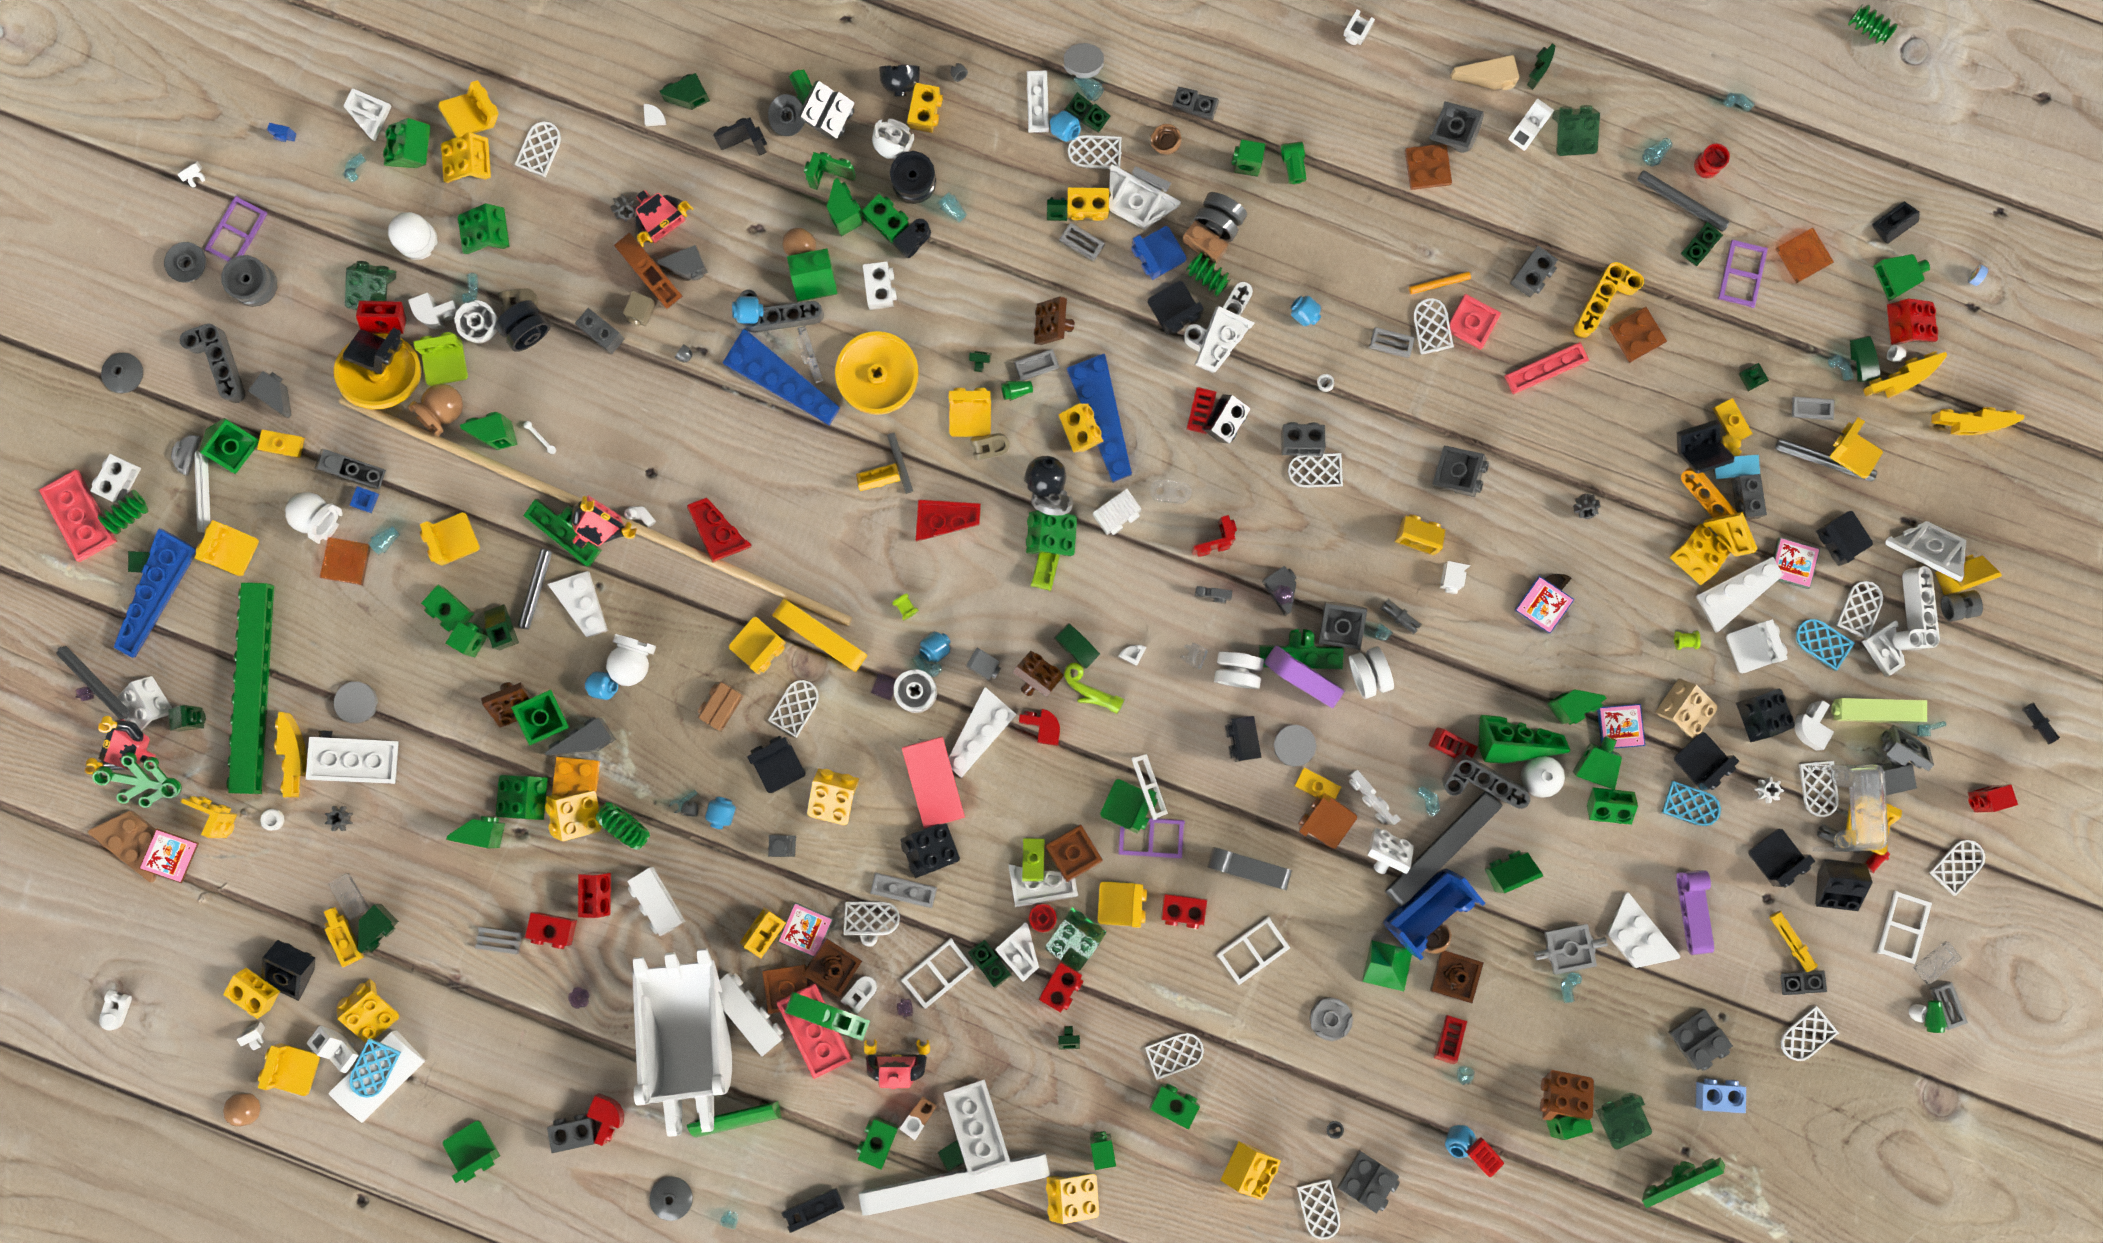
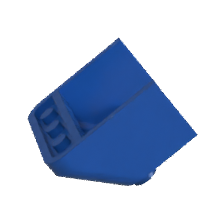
(1430, 908)

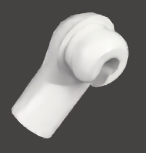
(639, 513)

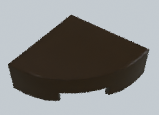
(1558, 580)

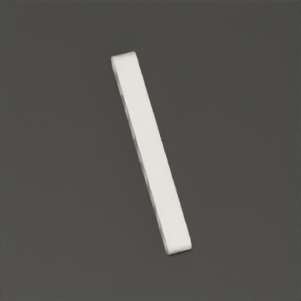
(951, 1185)

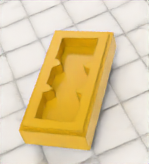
(1732, 420)
(280, 443)
(877, 477)
(1316, 784)

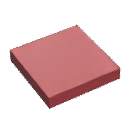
(1473, 321)

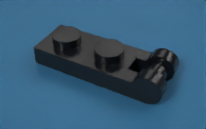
(813, 1209)

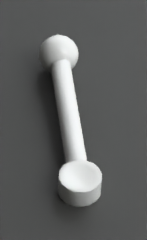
(551, 449)

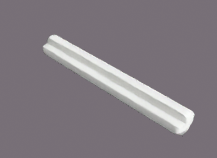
(202, 491)

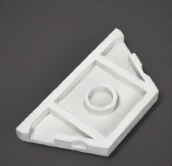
(1137, 200)
(1933, 548)
(1638, 936)

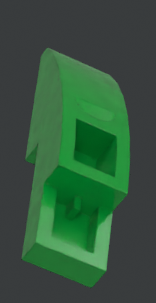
(827, 1016)

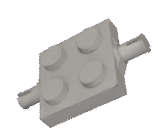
(1570, 949)

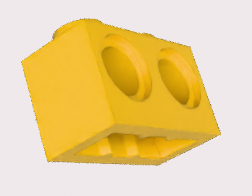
(920, 107)
(1088, 197)
(1077, 429)
(762, 932)
(251, 993)

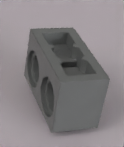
(1532, 270)
(599, 330)
(1303, 445)
(1749, 496)
(574, 1138)

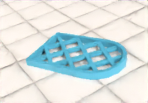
(1826, 627)
(1702, 816)
(382, 1046)

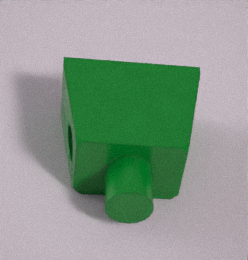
(1900, 274)
(1600, 764)
(1568, 1127)

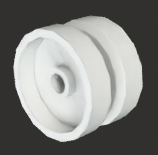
(1239, 668)
(1371, 672)

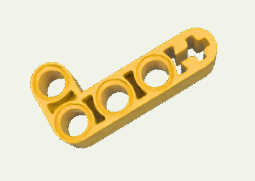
(1602, 301)

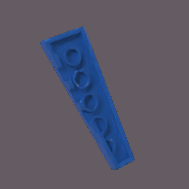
(769, 371)
(1094, 387)
(160, 578)

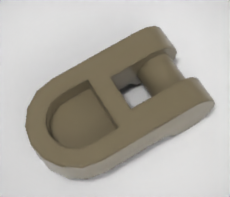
(520, 295)
(997, 444)

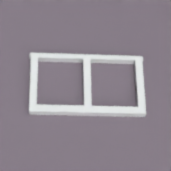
(1154, 785)
(1919, 932)
(1262, 963)
(947, 985)

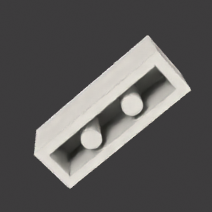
(655, 902)

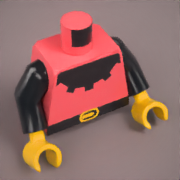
(658, 216)
(597, 523)
(120, 739)
(896, 1069)

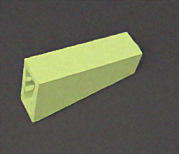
(1880, 710)

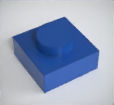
(281, 132)
(364, 499)

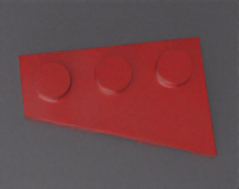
(945, 517)
(715, 531)

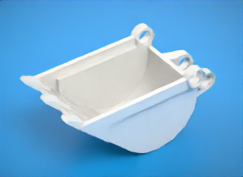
(680, 1037)

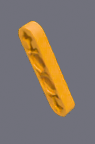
(1707, 502)

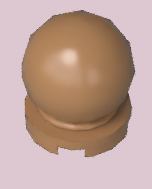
(438, 406)

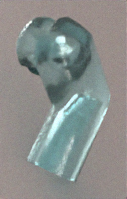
(1738, 98)
(351, 165)
(472, 281)
(1844, 366)
(931, 669)
(1431, 800)
(1568, 984)

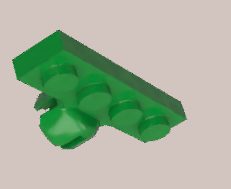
(561, 530)
(1306, 652)
(1683, 1178)

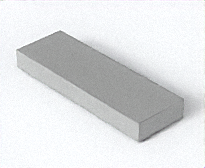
(903, 890)

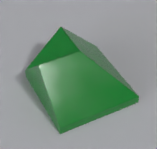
(228, 445)
(540, 717)
(1387, 965)

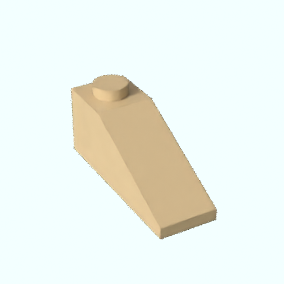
(1490, 74)

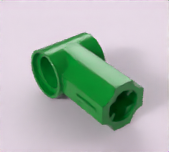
(801, 84)
(1293, 156)

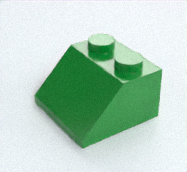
(812, 275)
(481, 832)
(1512, 872)

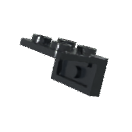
(739, 132)
(1175, 307)
(373, 351)
(1702, 447)
(1844, 538)
(1765, 715)
(1705, 762)
(776, 764)
(929, 850)
(1780, 859)

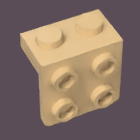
(1687, 707)

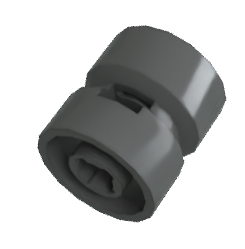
(1961, 605)

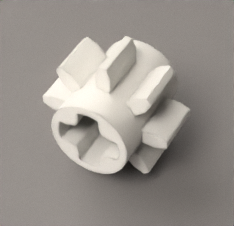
(1774, 786)

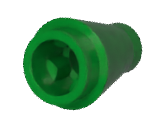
(1015, 389)
(1935, 1017)

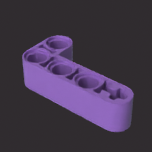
(1303, 677)
(1695, 910)

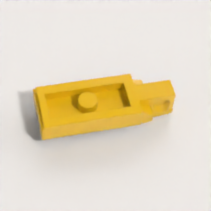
(341, 938)

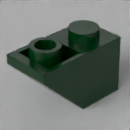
(686, 92)
(500, 628)
(186, 718)
(373, 927)

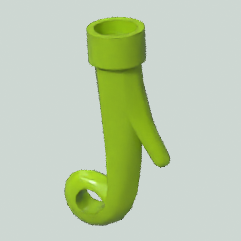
(1092, 695)

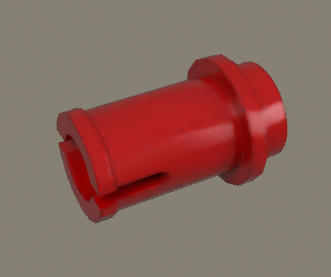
(1876, 860)

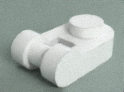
(865, 988)
(111, 1017)

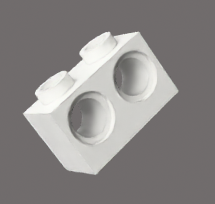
(874, 286)
(120, 482)

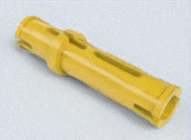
(1798, 948)

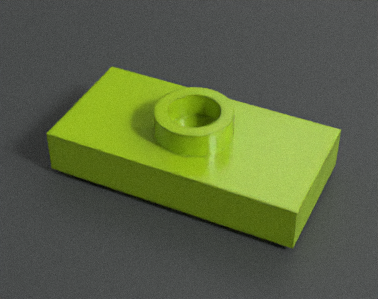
(1045, 571)
(1033, 860)

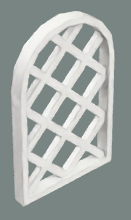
(1104, 152)
(531, 169)
(1448, 331)
(1311, 485)
(1877, 609)
(786, 694)
(1820, 793)
(1954, 892)
(876, 918)
(1815, 1009)
(1152, 1062)
(1321, 1215)

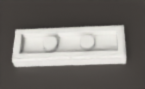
(1037, 101)

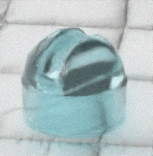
(1382, 632)
(1465, 1075)
(729, 1221)

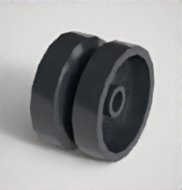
(911, 165)
(522, 325)

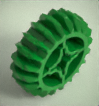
(622, 825)

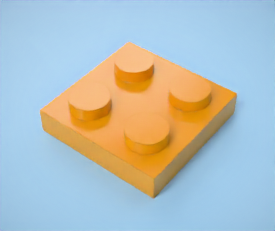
(575, 776)

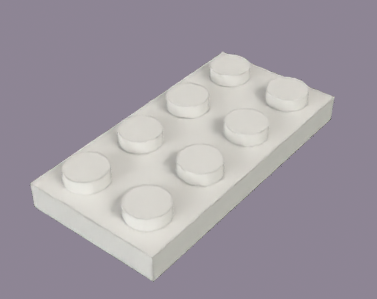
(352, 760)
(977, 1128)

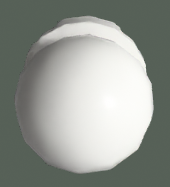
(412, 235)
(312, 515)
(629, 660)

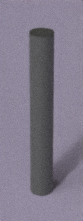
(900, 463)

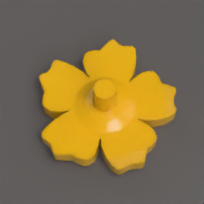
(1731, 445)

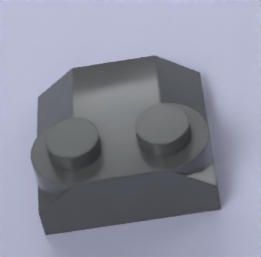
(1457, 126)
(1342, 625)

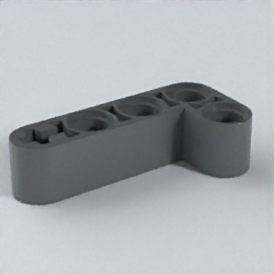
(783, 312)
(218, 365)
(1488, 784)
(1249, 868)

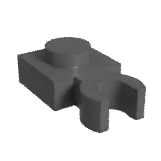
(1218, 595)

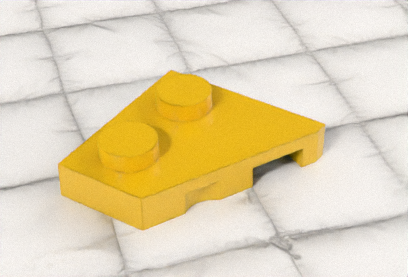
(1733, 532)

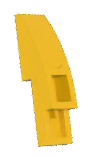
(1908, 375)
(1976, 423)
(292, 745)

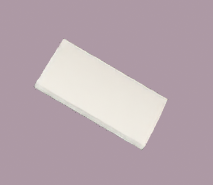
(405, 1066)

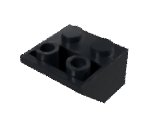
(1243, 739)
(1842, 885)

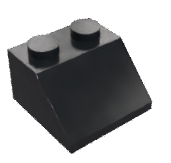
(287, 969)

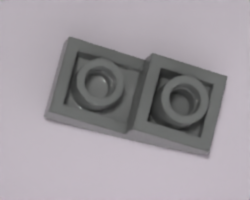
(1195, 103)
(1803, 982)

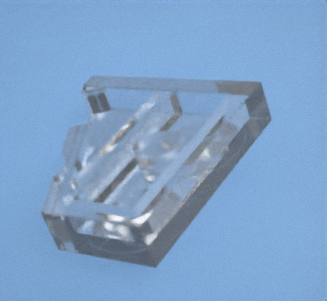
(808, 355)

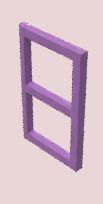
(249, 238)
(1757, 277)
(1151, 834)

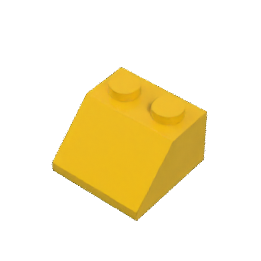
(1421, 535)
(1976, 571)

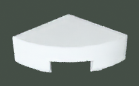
(653, 116)
(1132, 654)

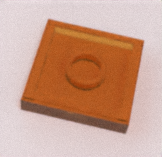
(1804, 255)
(345, 561)

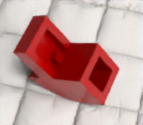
(1048, 726)
(609, 1113)

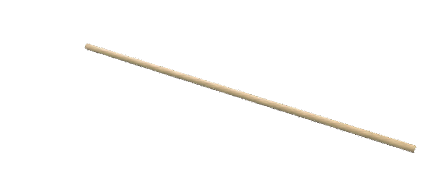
(573, 500)

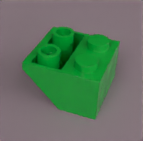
(406, 144)
(842, 209)
(492, 430)
(1573, 704)

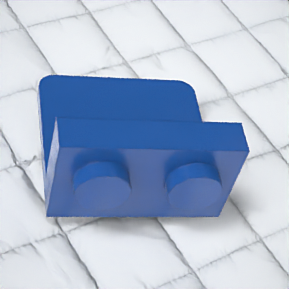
(1158, 252)

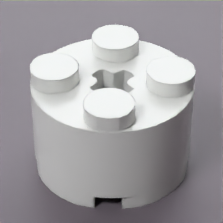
(927, 689)

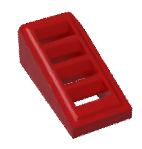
(1206, 393)
(1441, 739)
(1458, 1042)
(1485, 1157)

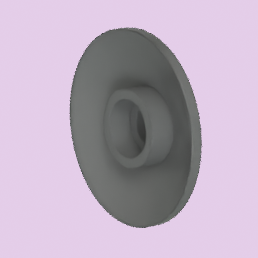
(778, 115)
(176, 261)
(130, 375)
(678, 1190)

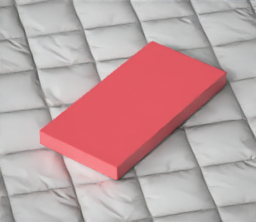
(77, 515)
(933, 782)
(818, 1045)

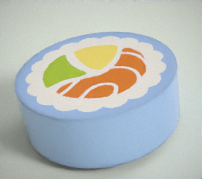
(1978, 275)

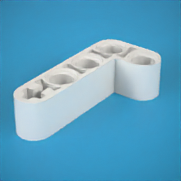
(1231, 302)
(1920, 611)

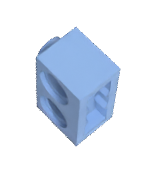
(1720, 1100)

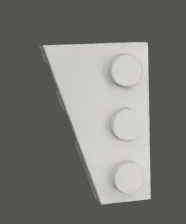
(1221, 337)
(581, 602)
(1358, 782)
(1035, 892)

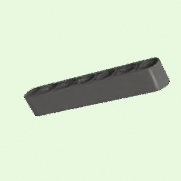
(1443, 848)

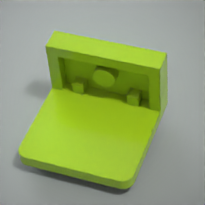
(442, 358)

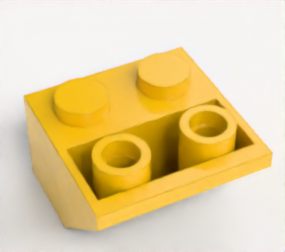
(1250, 1171)

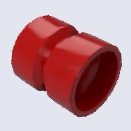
(1712, 160)
(1042, 917)

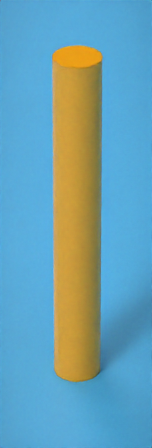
(1439, 282)

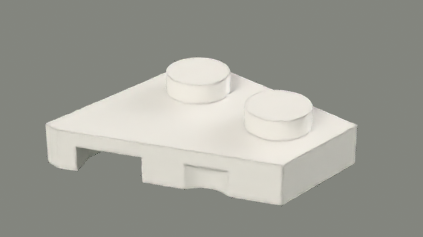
(367, 112)
(1883, 651)
(1019, 952)

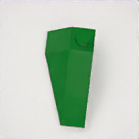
(1510, 742)

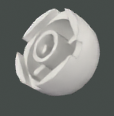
(892, 138)
(476, 321)
(1542, 776)

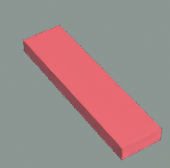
(1546, 368)

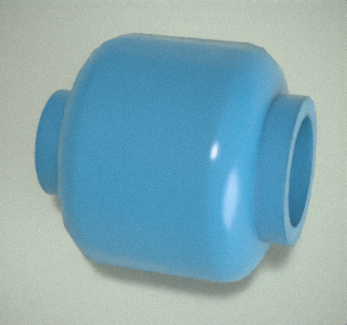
(1065, 126)
(747, 310)
(1306, 310)
(935, 647)
(601, 686)
(720, 812)
(1459, 1140)

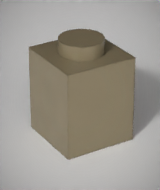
(639, 309)

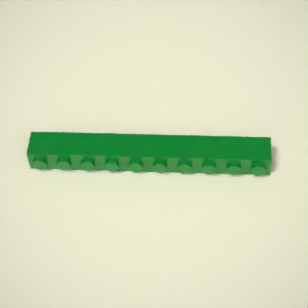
(251, 688)

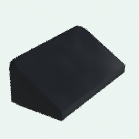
(1896, 222)

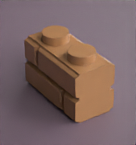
(1204, 240)
(719, 706)

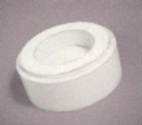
(272, 819)

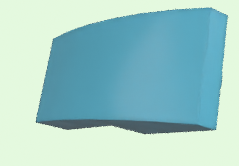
(1740, 467)

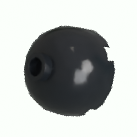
(899, 78)
(1045, 476)

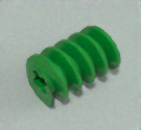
(1873, 24)
(1208, 274)
(125, 513)

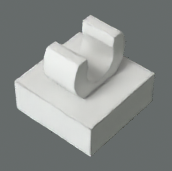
(190, 172)
(252, 1036)

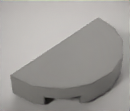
(1151, 179)
(183, 453)

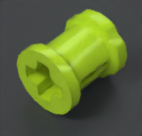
(905, 606)
(1685, 640)

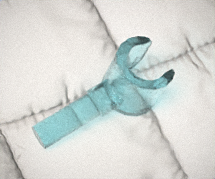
(1925, 730)
(683, 800)

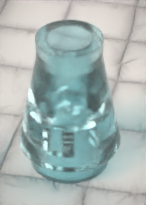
(1091, 88)
(1655, 153)
(952, 207)
(382, 541)

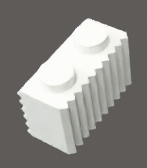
(1117, 512)

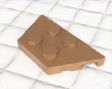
(127, 839)

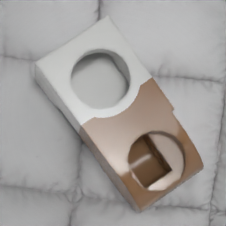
(918, 1118)

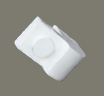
(1531, 124)
(429, 313)
(1810, 729)
(333, 1046)

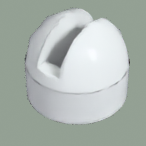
(1896, 353)
(1322, 380)
(864, 938)
(1918, 1012)

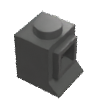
(782, 846)

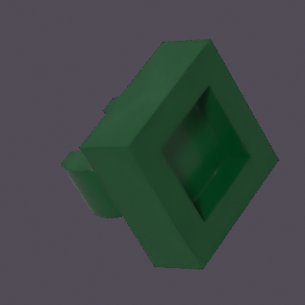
(1057, 209)
(979, 358)
(1753, 377)
(1069, 1041)

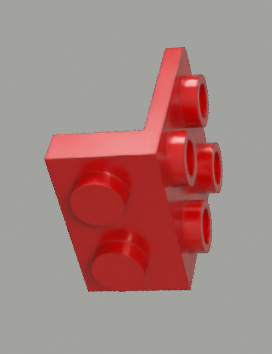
(1912, 321)
(1227, 530)

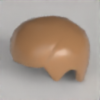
(1166, 139)
(798, 241)
(1438, 940)
(241, 1109)

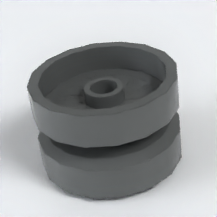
(1221, 215)
(249, 280)

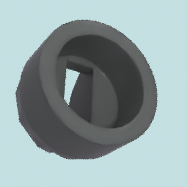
(958, 72)
(684, 354)
(689, 810)
(1333, 1125)

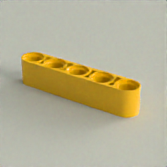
(819, 635)

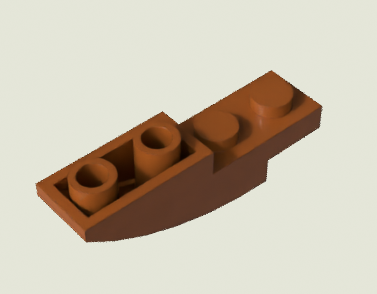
(648, 270)

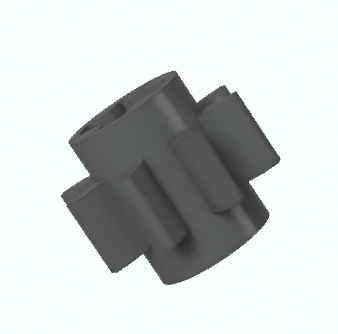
(623, 207)
(1586, 506)
(334, 822)

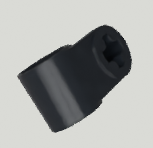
(910, 239)

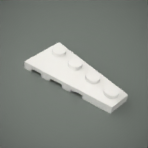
(1732, 596)
(982, 728)

